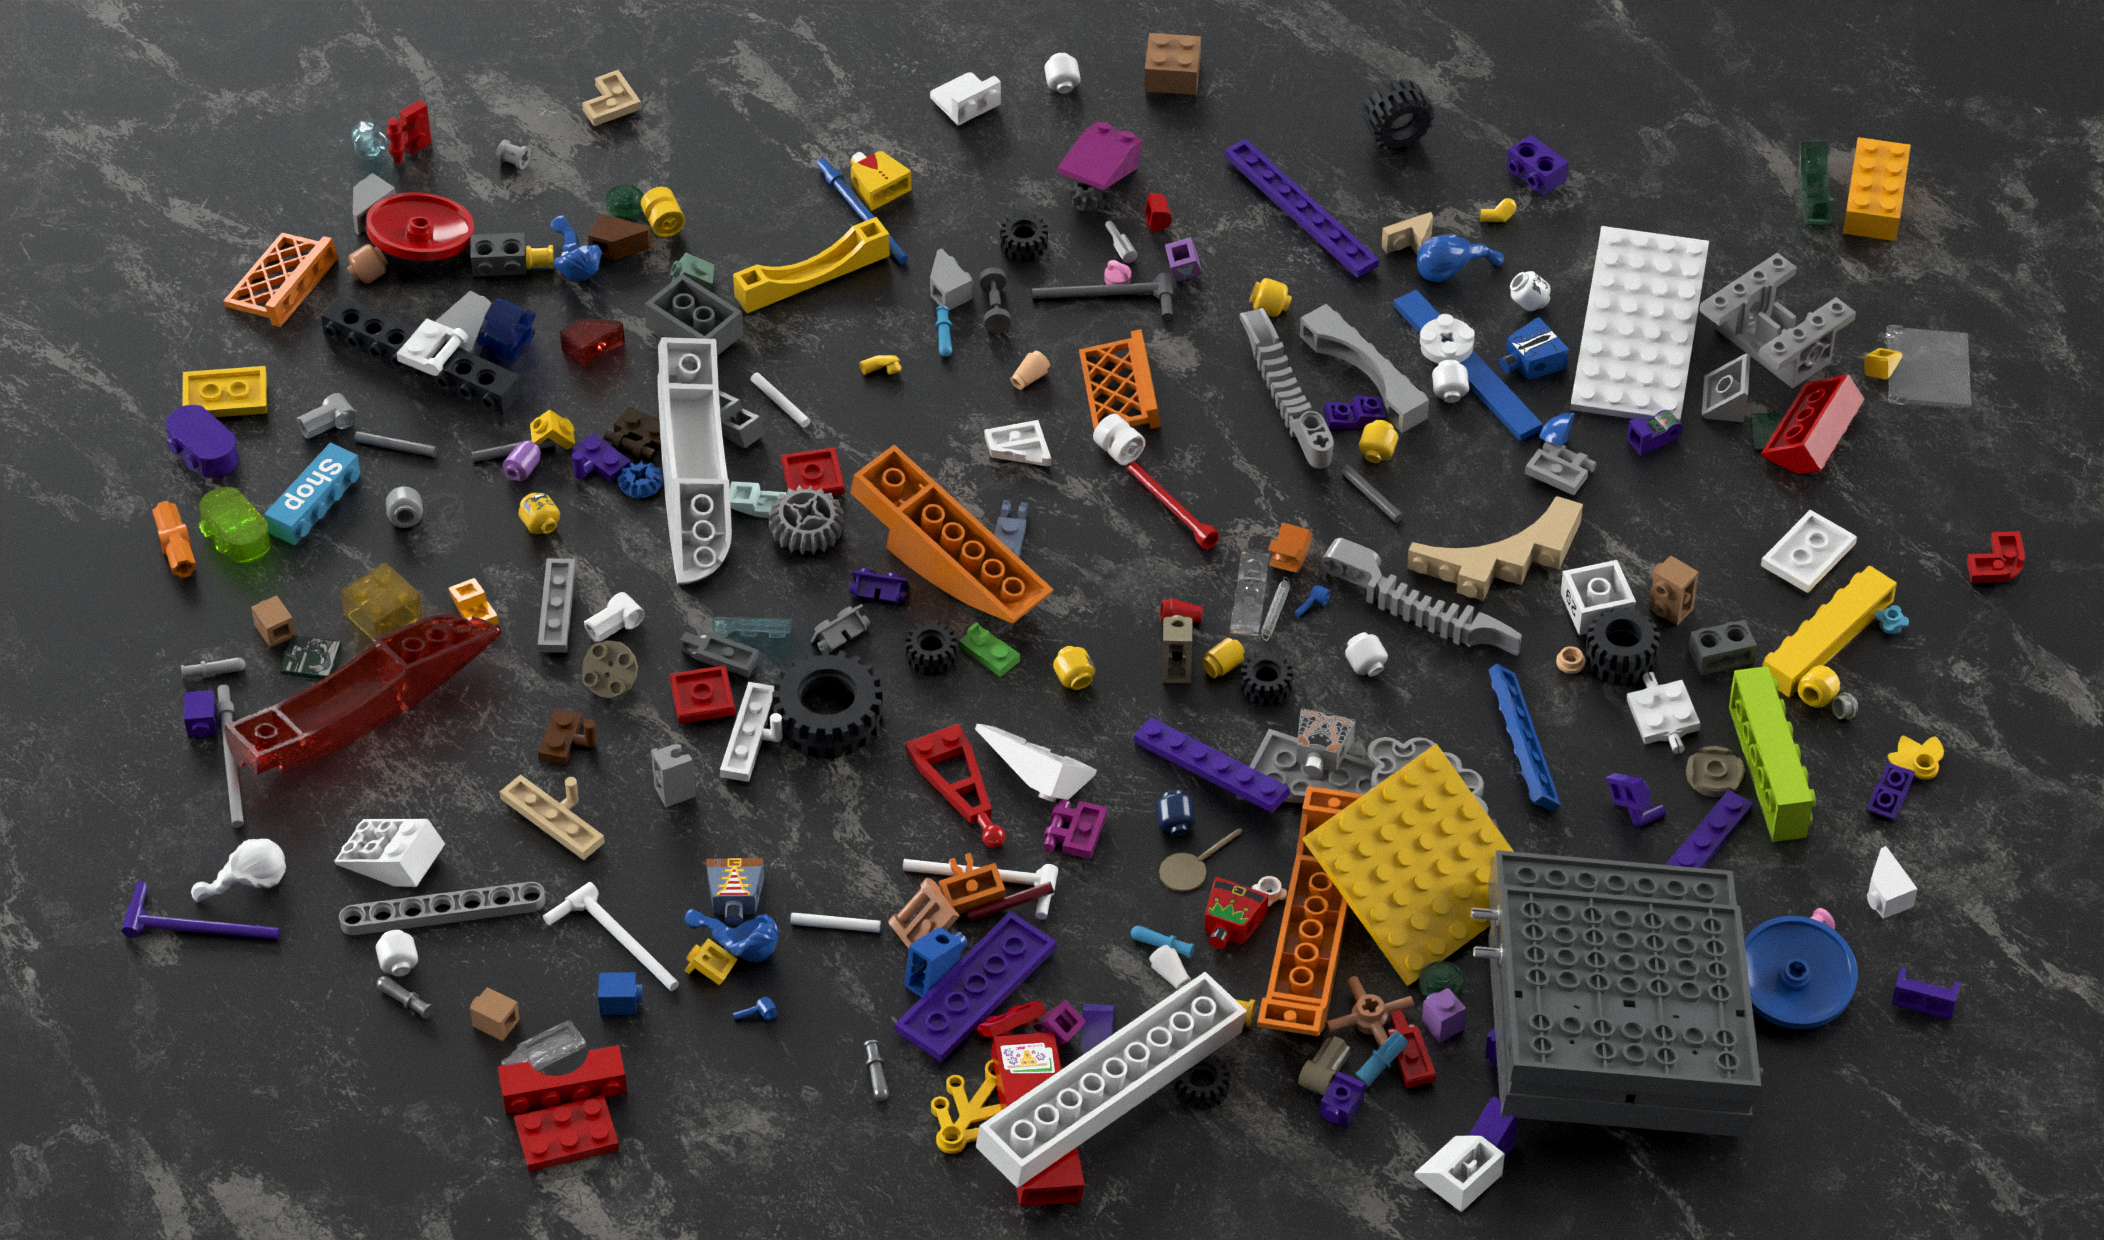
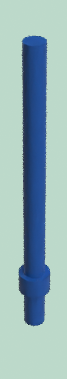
(836, 181)

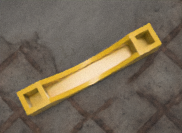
(857, 248)

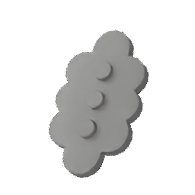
(1390, 755)

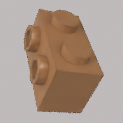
(1673, 590)

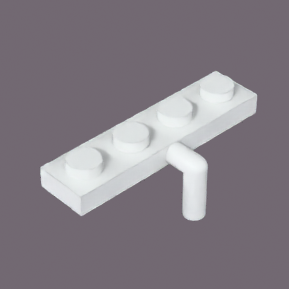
(750, 731)

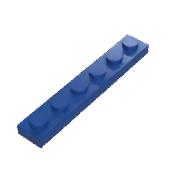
(1524, 738)

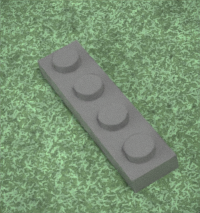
(556, 605)

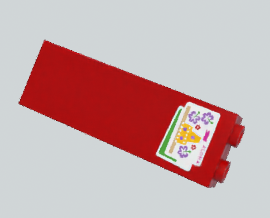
(1019, 1067)

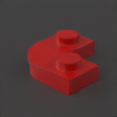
(2001, 565)

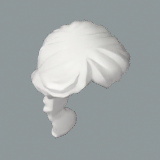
(253, 864)

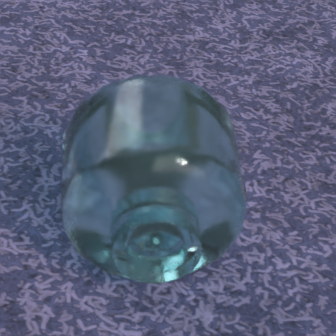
(368, 140)

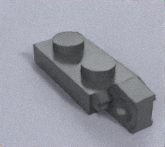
(721, 651)

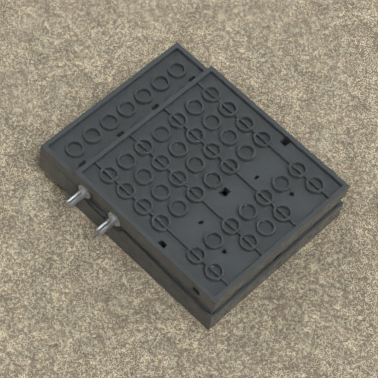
(1620, 994)

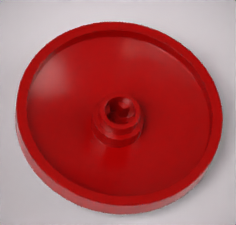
(419, 226)

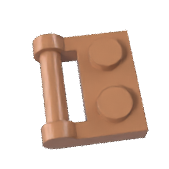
(934, 915)

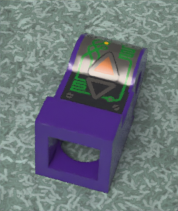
(1653, 431)

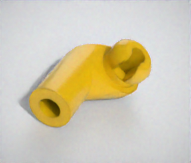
(1501, 213)

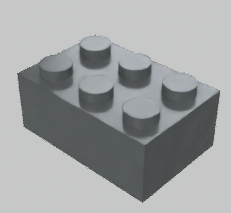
(693, 312)

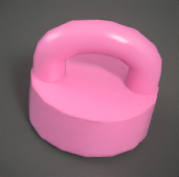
(1117, 273)

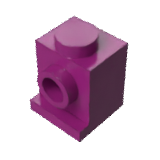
(1062, 1021)

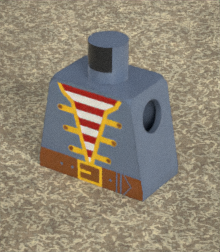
(735, 886)

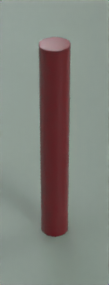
(1010, 901)

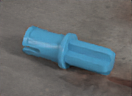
(1382, 1058)

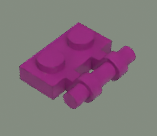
(1083, 831)

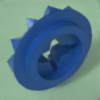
(641, 487)

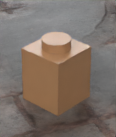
(273, 621)
(494, 1013)

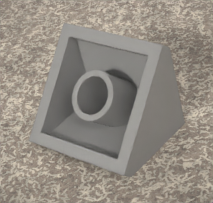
(1727, 391)

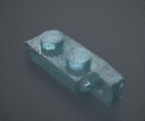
(750, 626)

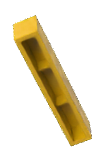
(1830, 628)

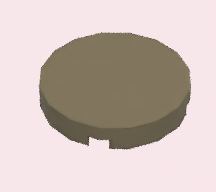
(1715, 771)

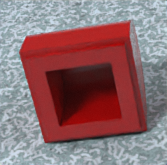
(1157, 212)

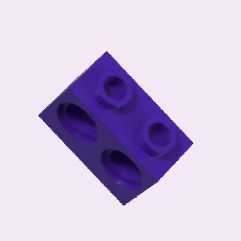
(1537, 165)

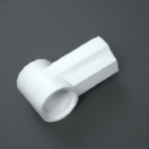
(620, 613)

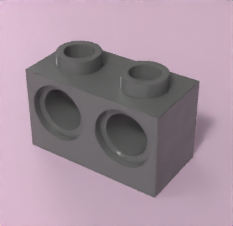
(498, 254)
(1722, 647)

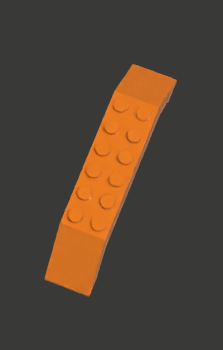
(1309, 931)

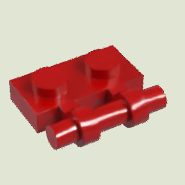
(409, 132)
(1018, 1015)

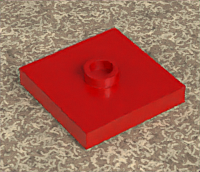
(813, 468)
(702, 694)

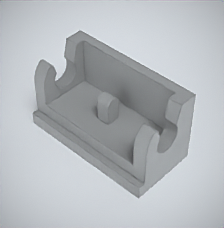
(673, 775)

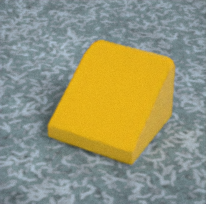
(1881, 363)

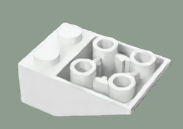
(392, 850)

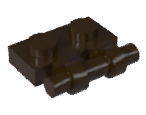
(639, 427)

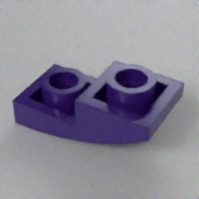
(1355, 414)
(1891, 791)

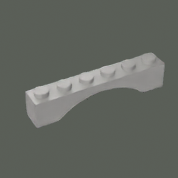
(1331, 335)

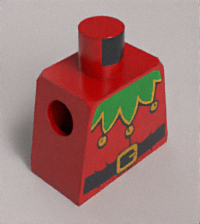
(1233, 912)

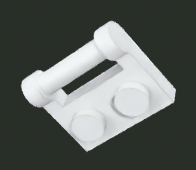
(426, 342)

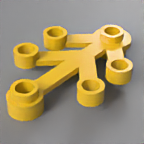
(967, 1111)

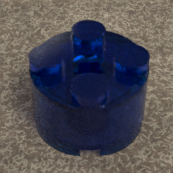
(507, 329)

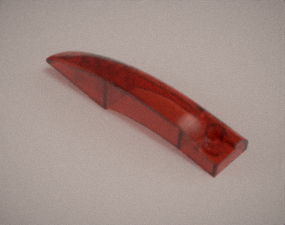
(360, 694)

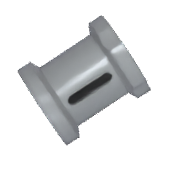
(521, 157)

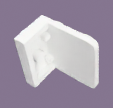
(967, 97)

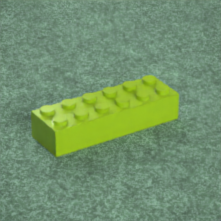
(1771, 754)

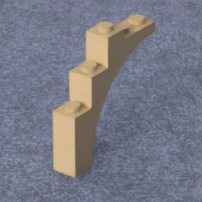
(1509, 559)

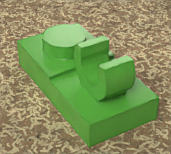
(989, 650)

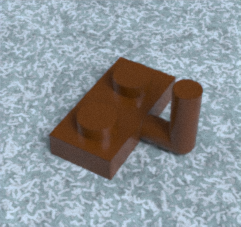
(563, 735)

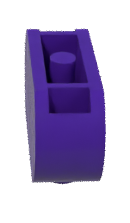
(201, 441)

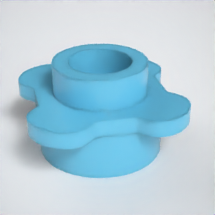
(1891, 619)

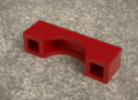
(528, 1089)

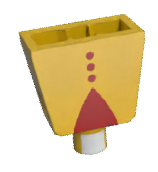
(878, 178)

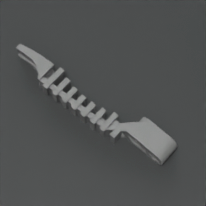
(1303, 423)
(1361, 567)

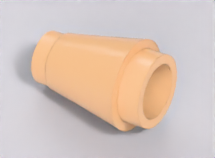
(1031, 369)

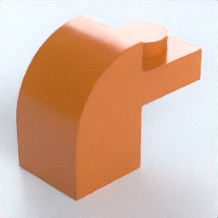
(1290, 547)

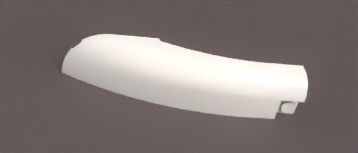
(693, 457)

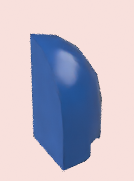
(1558, 429)

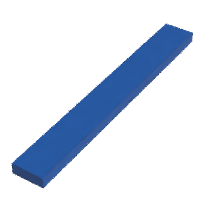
(1481, 378)

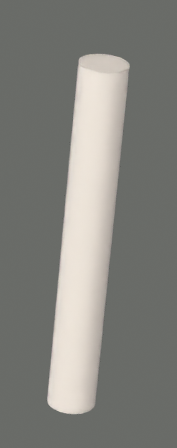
(780, 400)
(835, 922)

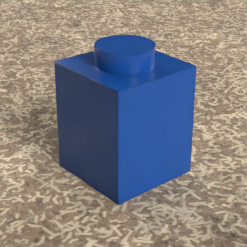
(619, 993)

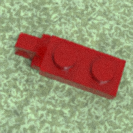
(1413, 1059)

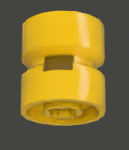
(662, 212)

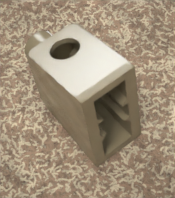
(1177, 638)

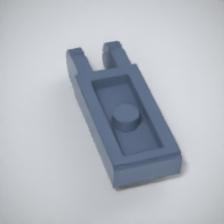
(1012, 530)

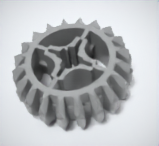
(806, 520)

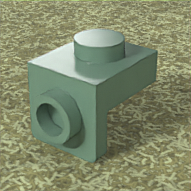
(695, 269)

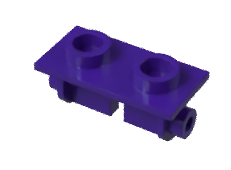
(890, 585)

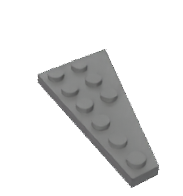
(1278, 760)

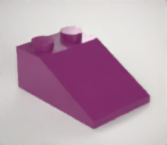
(1102, 156)

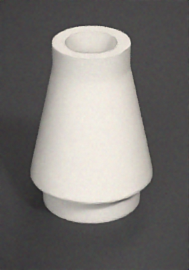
(1169, 966)

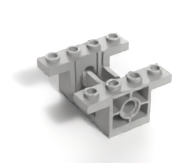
(1767, 330)

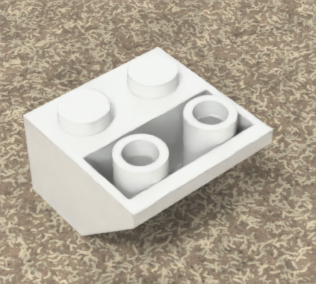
(1462, 1170)

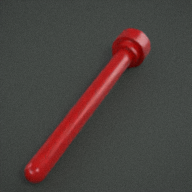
(1204, 534)

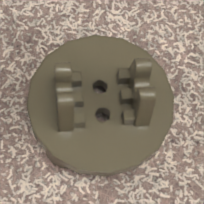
(597, 665)

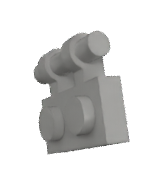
(1560, 467)

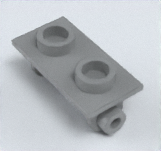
(848, 621)

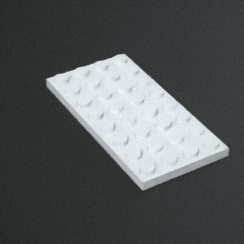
(1639, 324)

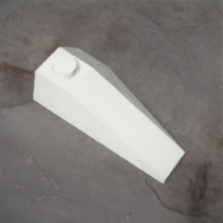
(1040, 769)

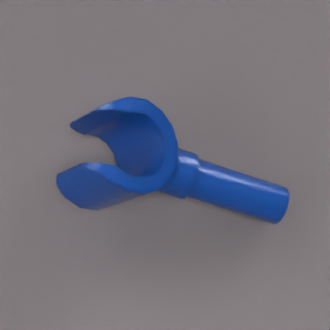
(1319, 595)
(763, 1006)

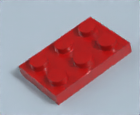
(566, 1133)

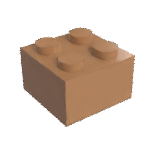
(1172, 63)

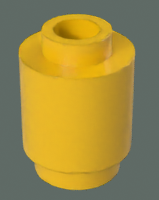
(1223, 657)

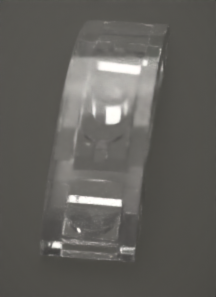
(1250, 594)

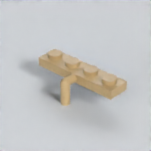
(553, 816)

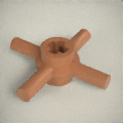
(1368, 1013)

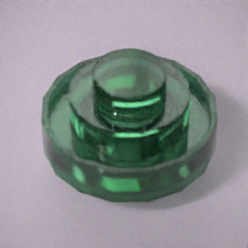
(624, 201)
(1440, 976)

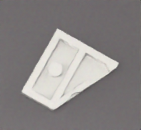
(1019, 443)

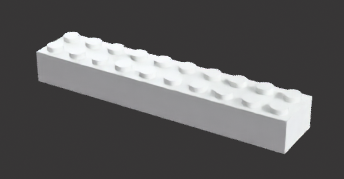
(1110, 1079)

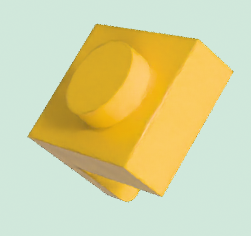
(553, 427)

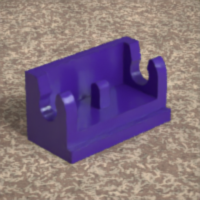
(1925, 996)

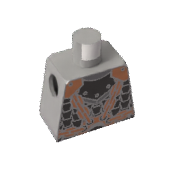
(1323, 741)

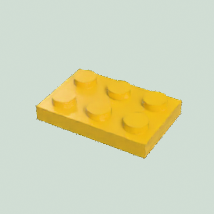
(227, 390)

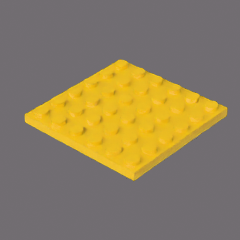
(1413, 861)

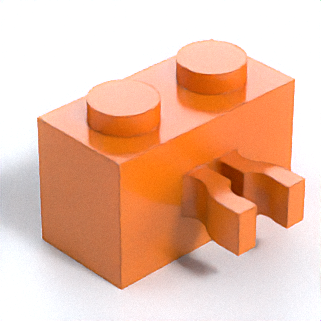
(972, 887)

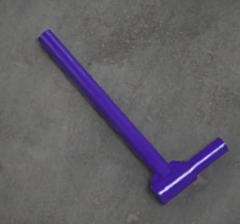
(137, 919)

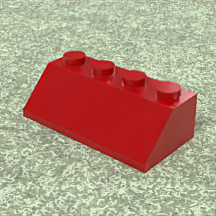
(1814, 424)

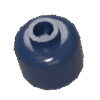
(1175, 812)

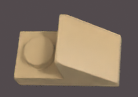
(1407, 233)

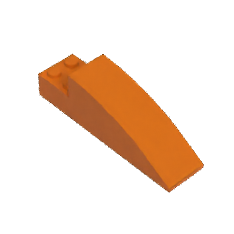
(945, 540)

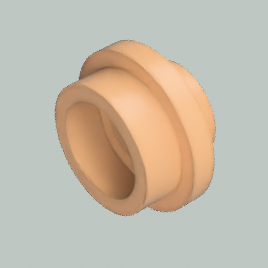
(1570, 660)

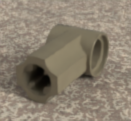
(1321, 1072)

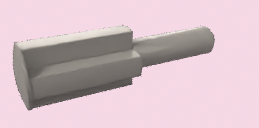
(1122, 244)

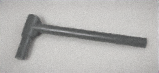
(1160, 287)

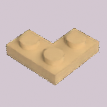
(615, 101)

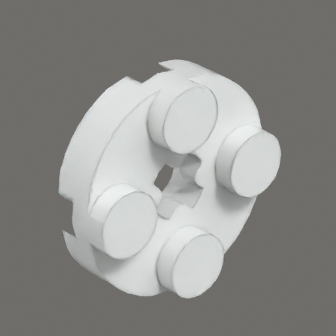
(1446, 328)

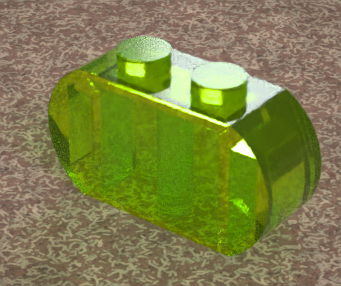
(234, 525)

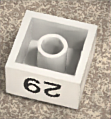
(1594, 590)

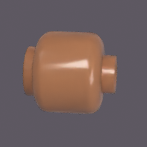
(367, 264)

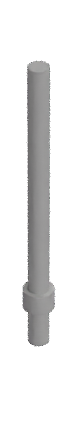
(225, 713)

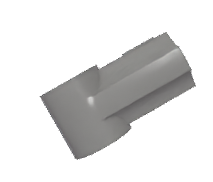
(333, 412)

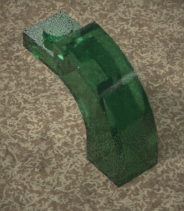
(1813, 187)

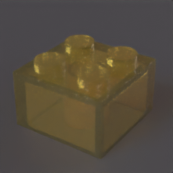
(381, 601)

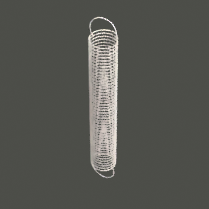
(1279, 594)

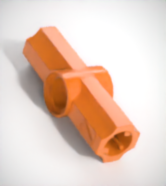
(174, 539)

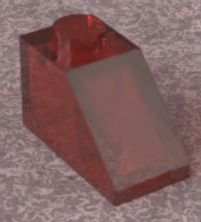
(591, 339)

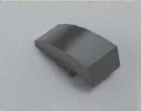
(737, 423)

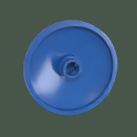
(1799, 972)

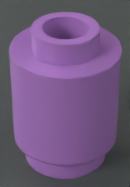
(522, 460)

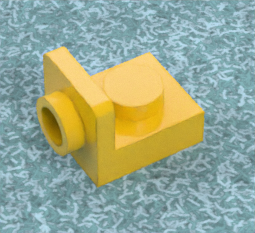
(710, 961)

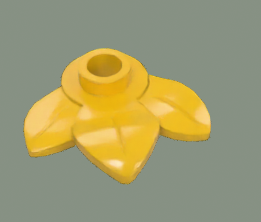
(1917, 757)

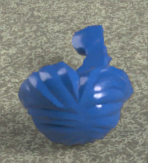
(1447, 254)
(576, 262)
(750, 940)

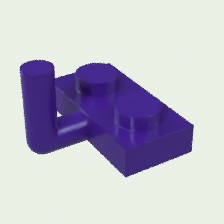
(597, 455)
(1635, 795)

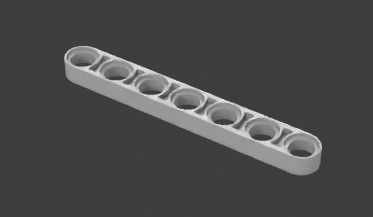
(428, 903)

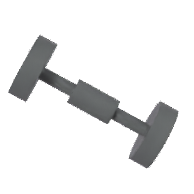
(993, 281)

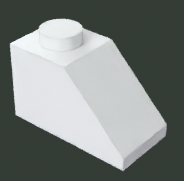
(1890, 886)

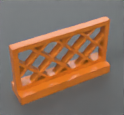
(295, 284)
(1141, 375)

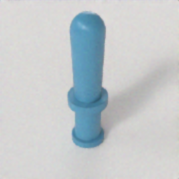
(943, 327)
(1153, 938)

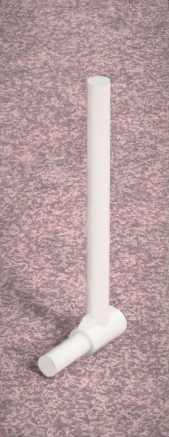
(1043, 875)
(586, 898)

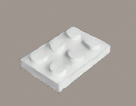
(1808, 551)

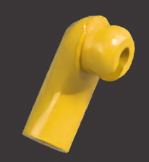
(878, 362)

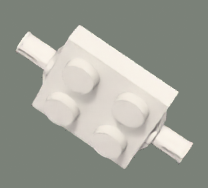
(1663, 712)

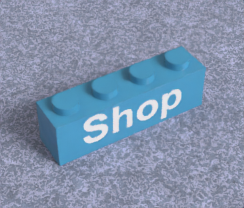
(312, 493)

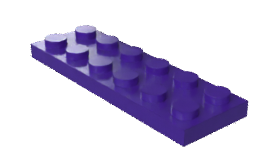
(975, 986)

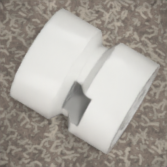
(1119, 439)

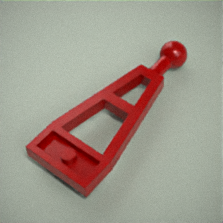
(945, 745)

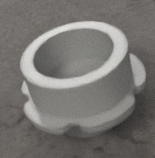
(1844, 706)

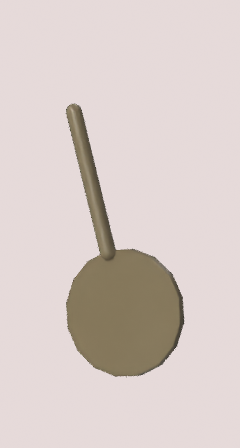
(1187, 872)

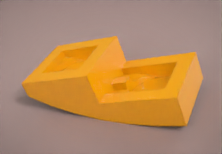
(472, 601)

